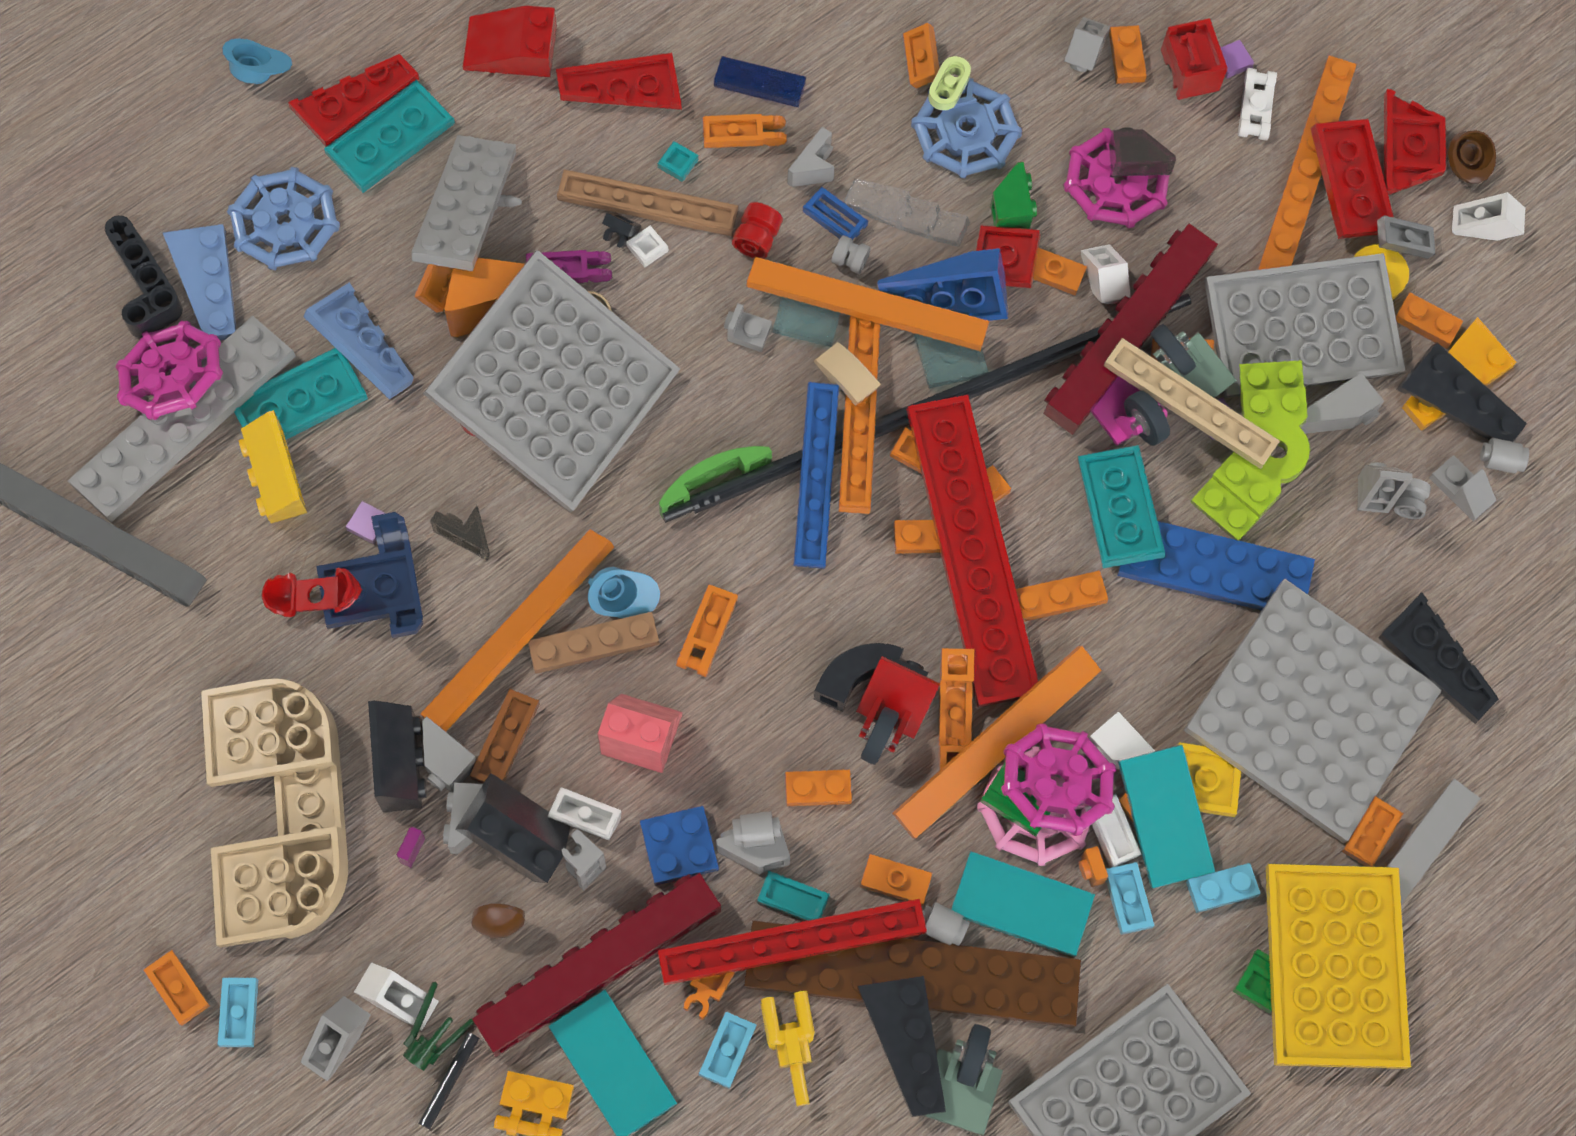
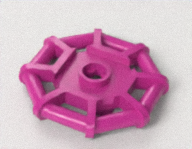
(1106, 190)
(173, 390)
(1067, 764)

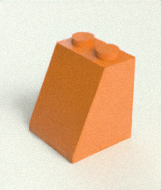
(475, 292)

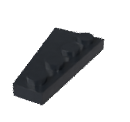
(1452, 389)
(1428, 648)
(905, 1030)

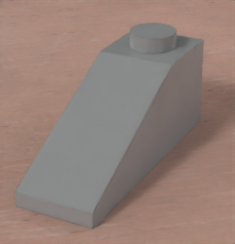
(1344, 407)
(1381, 487)

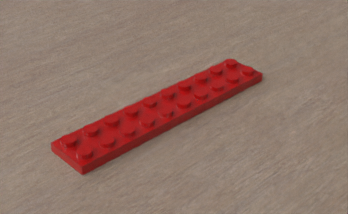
(973, 549)

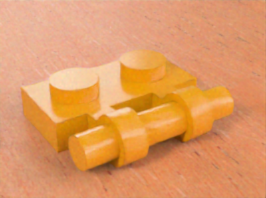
(535, 1096)

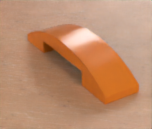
(955, 702)

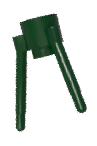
(423, 1050)

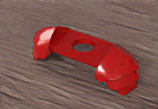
(288, 595)

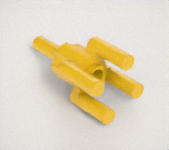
(791, 1041)

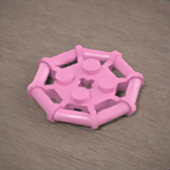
(1038, 855)

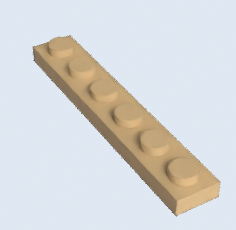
(1191, 403)

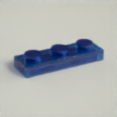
(760, 81)

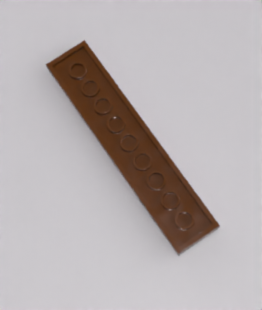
(955, 978)

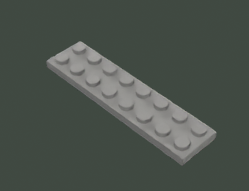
(154, 447)

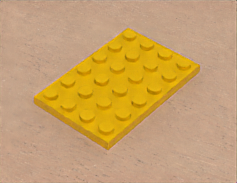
(1337, 966)

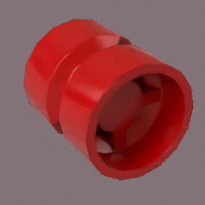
(757, 230)

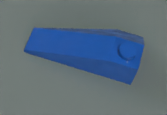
(964, 284)

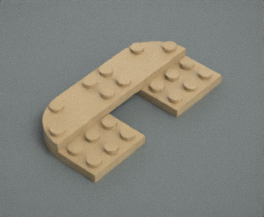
(298, 877)

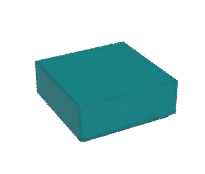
(678, 161)

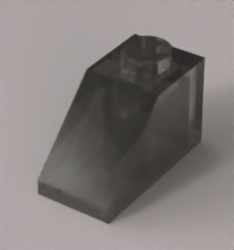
(1138, 154)

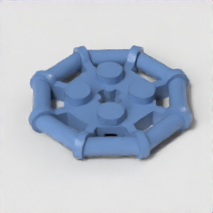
(971, 142)
(278, 203)

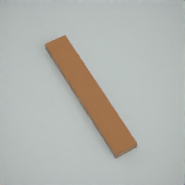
(647, 202)

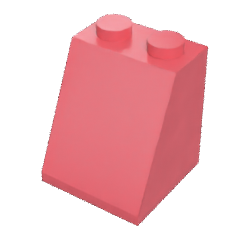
(638, 732)

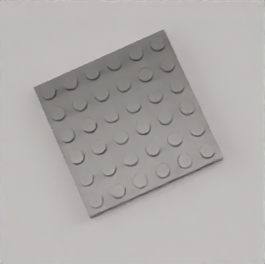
(552, 381)
(1313, 710)

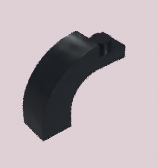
(855, 667)

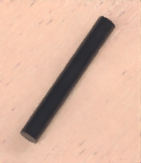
(448, 1080)

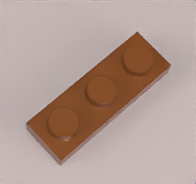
(505, 736)

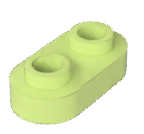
(948, 85)

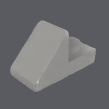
(811, 164)
(1466, 490)

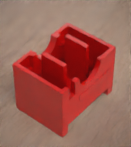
(1194, 58)

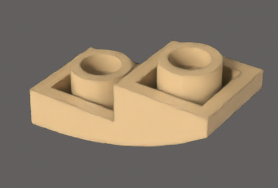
(848, 372)

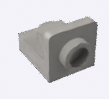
(747, 329)

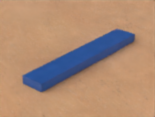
(816, 475)

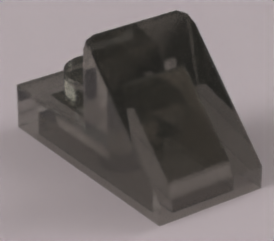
(469, 536)

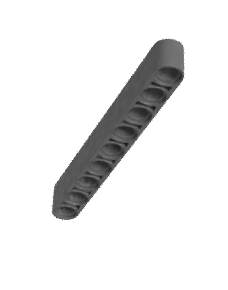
(99, 537)

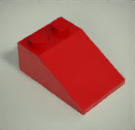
(512, 41)

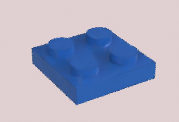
(679, 845)

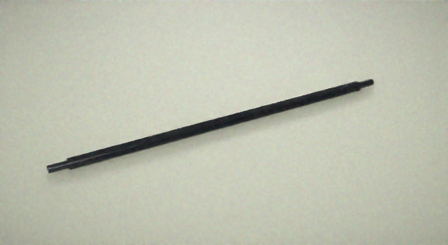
(895, 420)

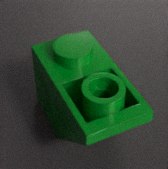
(1012, 201)

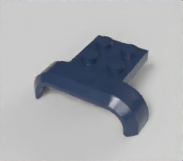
(385, 581)

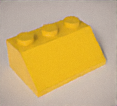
(272, 469)

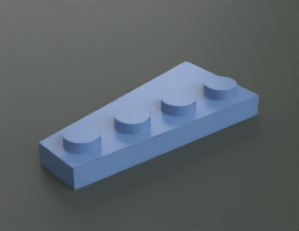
(205, 273)
(353, 334)

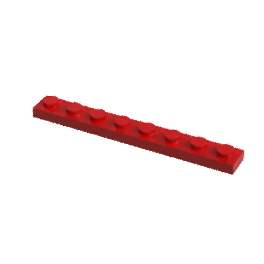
(791, 942)

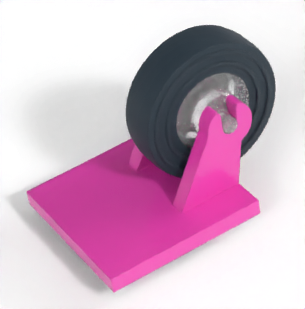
(1131, 412)

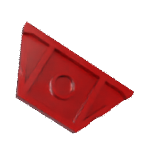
(1411, 143)

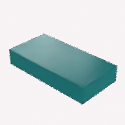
(792, 897)

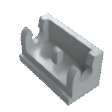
(587, 861)

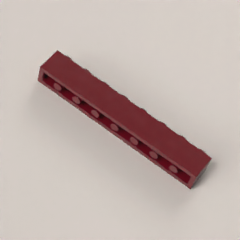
(1134, 322)
(596, 964)

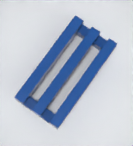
(828, 224)

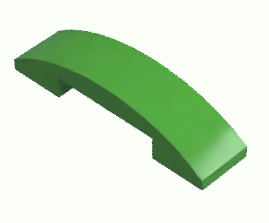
(711, 468)

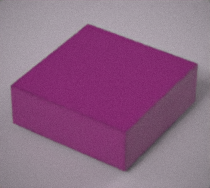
(410, 846)

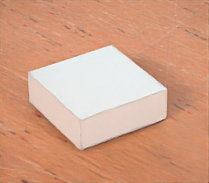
(647, 246)

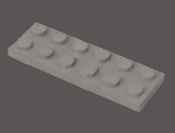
(464, 203)

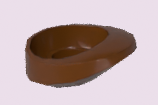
(1472, 156)
(497, 920)

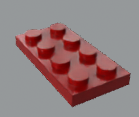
(1352, 176)

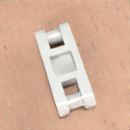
(1257, 104)

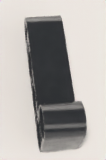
(141, 271)

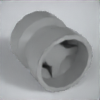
(851, 254)
(1412, 501)

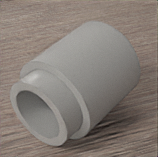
(1504, 456)
(756, 829)
(945, 924)

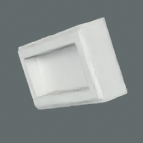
(1116, 836)

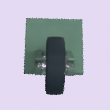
(1192, 360)
(968, 1082)

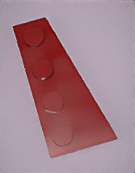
(628, 82)
(342, 106)

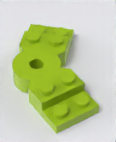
(1240, 491)

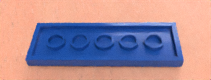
(1220, 567)

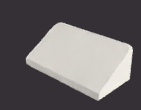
(585, 813)

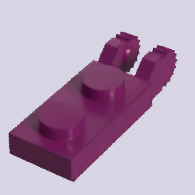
(575, 264)

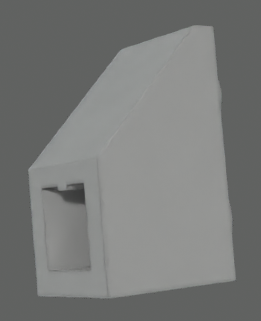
(457, 804)
(758, 858)

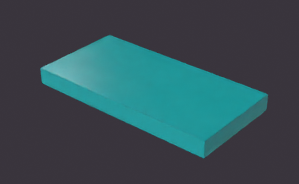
(389, 136)
(306, 394)
(1121, 506)
(1166, 816)
(1023, 904)
(612, 1065)

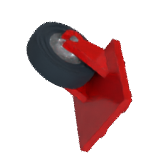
(897, 701)

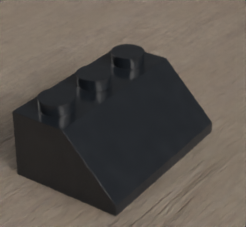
(396, 756)
(515, 830)

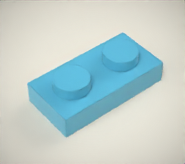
(1223, 888)
(1129, 898)
(238, 1012)
(727, 1050)

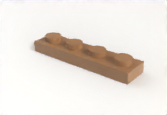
(593, 642)

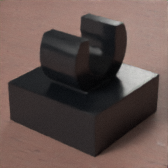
(621, 225)

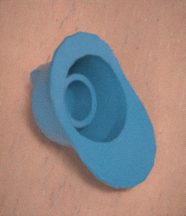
(254, 62)
(622, 593)

